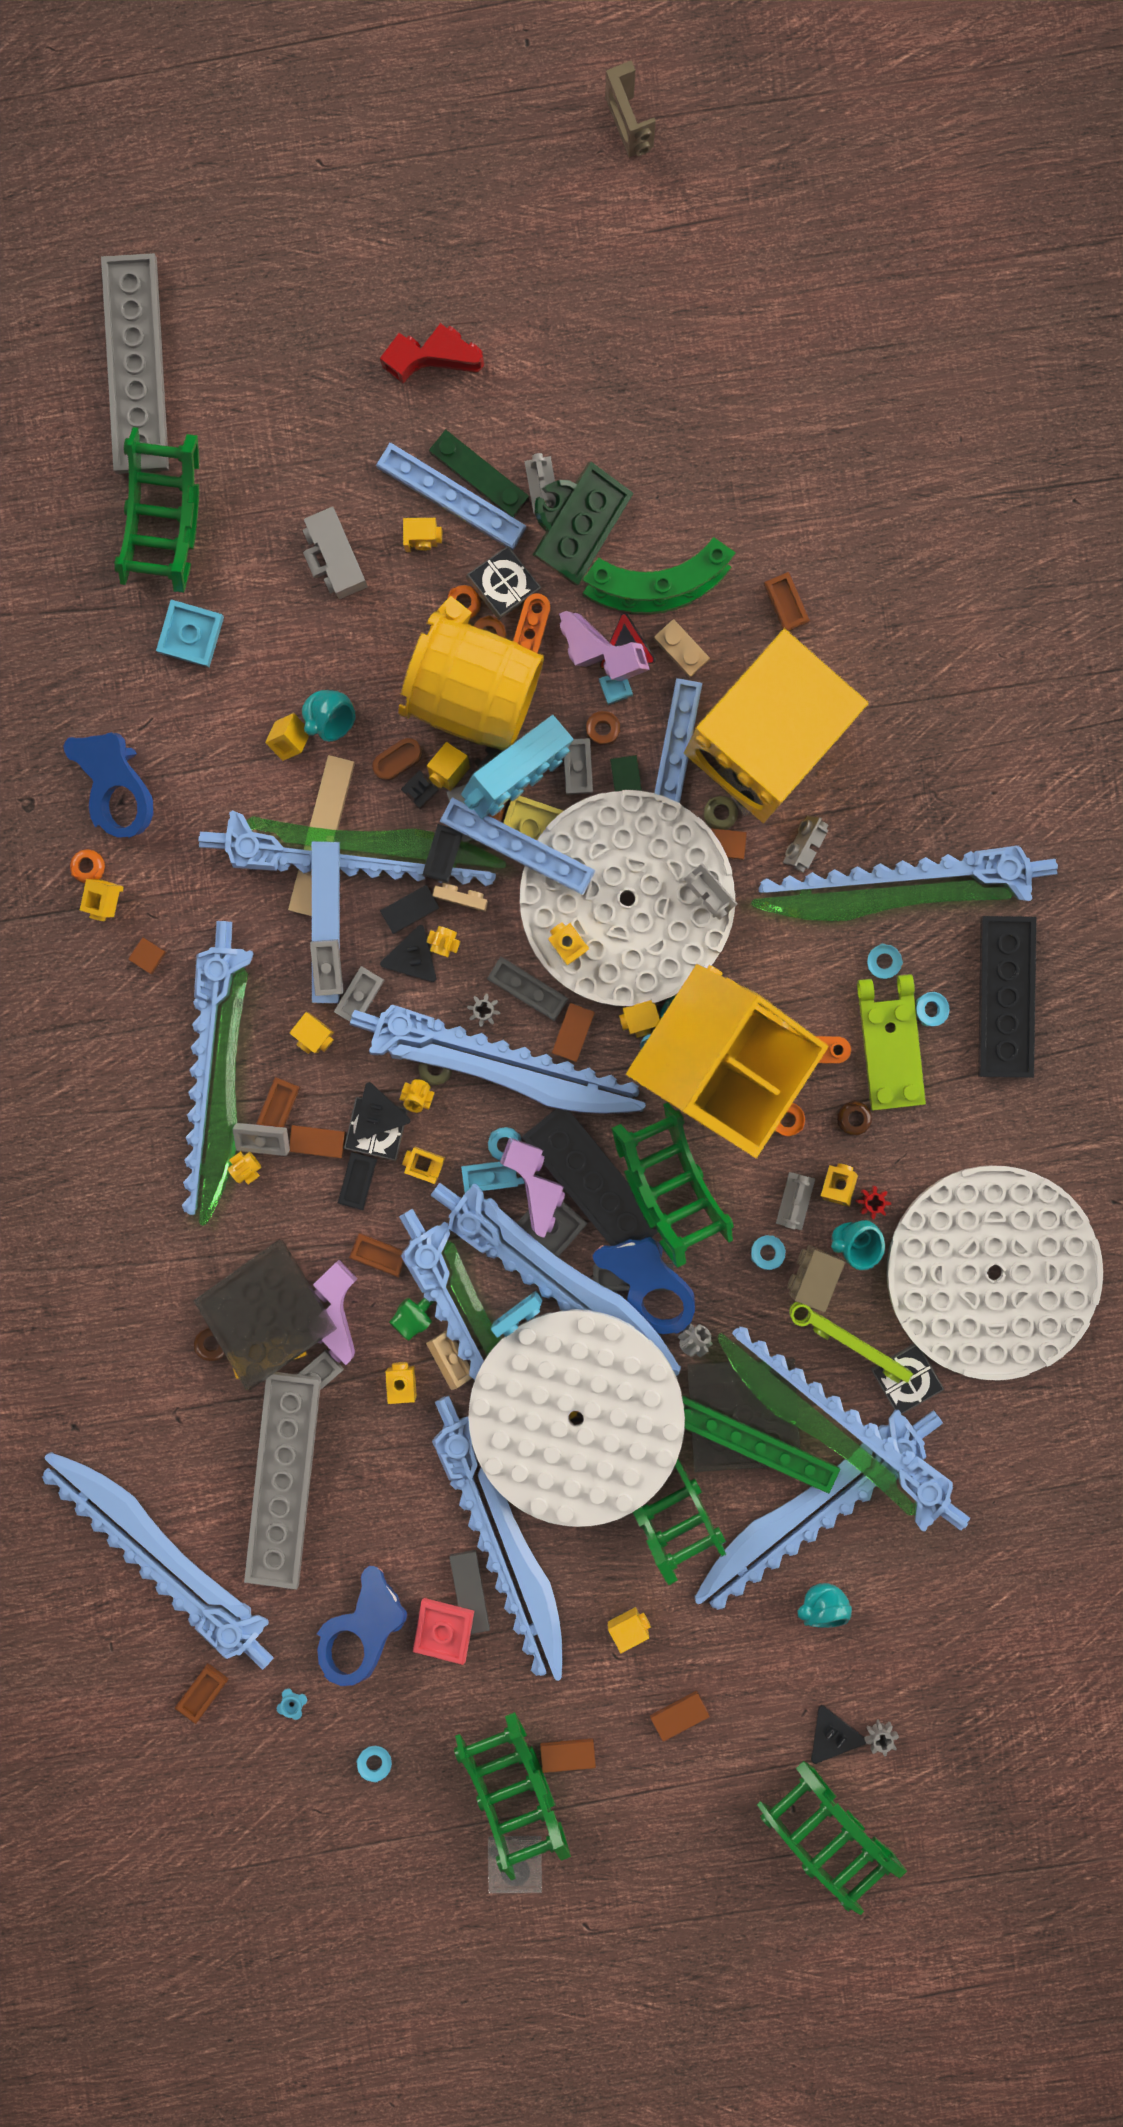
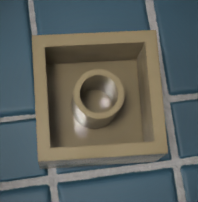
(815, 1277)

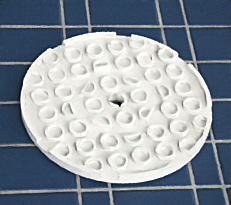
(640, 847)
(1045, 1283)
(587, 1469)

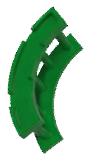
(185, 515)
(658, 590)
(647, 1195)
(658, 1540)
(534, 1781)
(851, 1830)

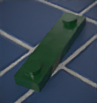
(479, 474)

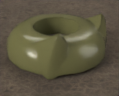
(709, 815)
(433, 1080)

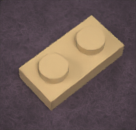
(681, 648)
(472, 899)
(446, 1356)

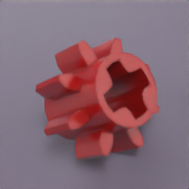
(878, 1208)

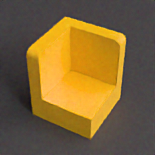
(287, 737)

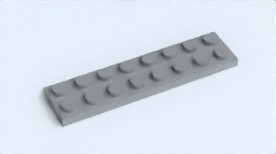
(134, 356)
(282, 1480)

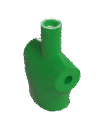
(411, 1318)

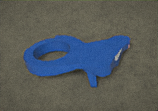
(106, 763)
(643, 1269)
(374, 1619)

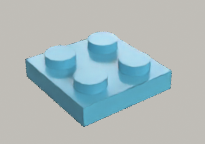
(190, 633)
(510, 1320)

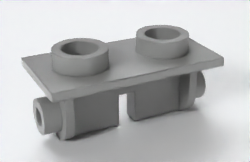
(539, 474)
(810, 832)
(711, 891)
(795, 1201)

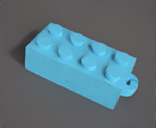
(517, 767)

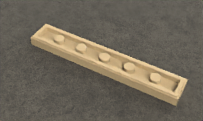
(327, 816)

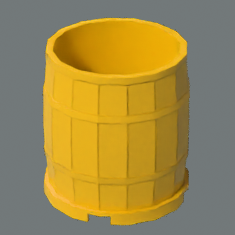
(470, 683)

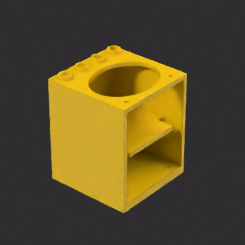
(775, 723)
(727, 1059)

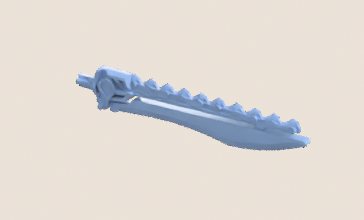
(412, 1036)
(496, 1234)
(460, 1463)
(773, 1526)
(222, 1623)

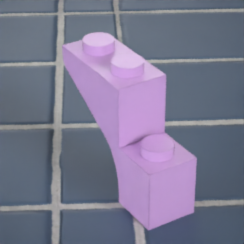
(589, 647)
(541, 1193)
(333, 1288)

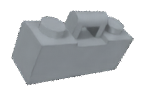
(330, 540)

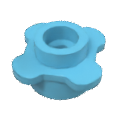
(291, 1711)

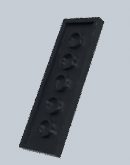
(1007, 996)
(589, 1177)

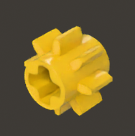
(443, 941)
(416, 1095)
(244, 1167)

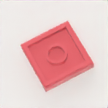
(443, 1631)

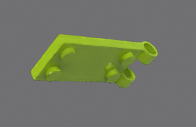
(893, 1057)
(826, 1328)

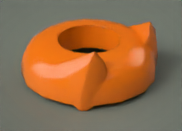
(467, 590)
(98, 868)
(799, 1117)

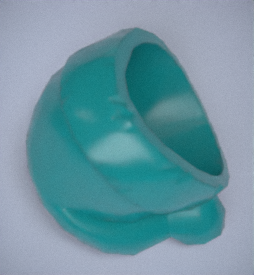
(328, 714)
(859, 1243)
(825, 1607)

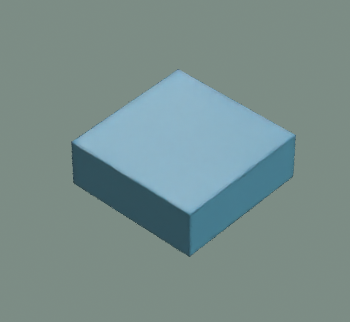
(615, 690)

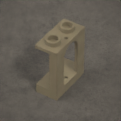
(620, 86)

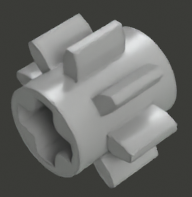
(479, 1003)
(695, 1340)
(888, 1737)

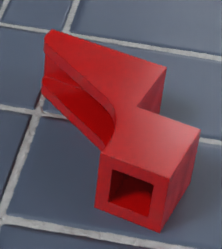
(441, 350)

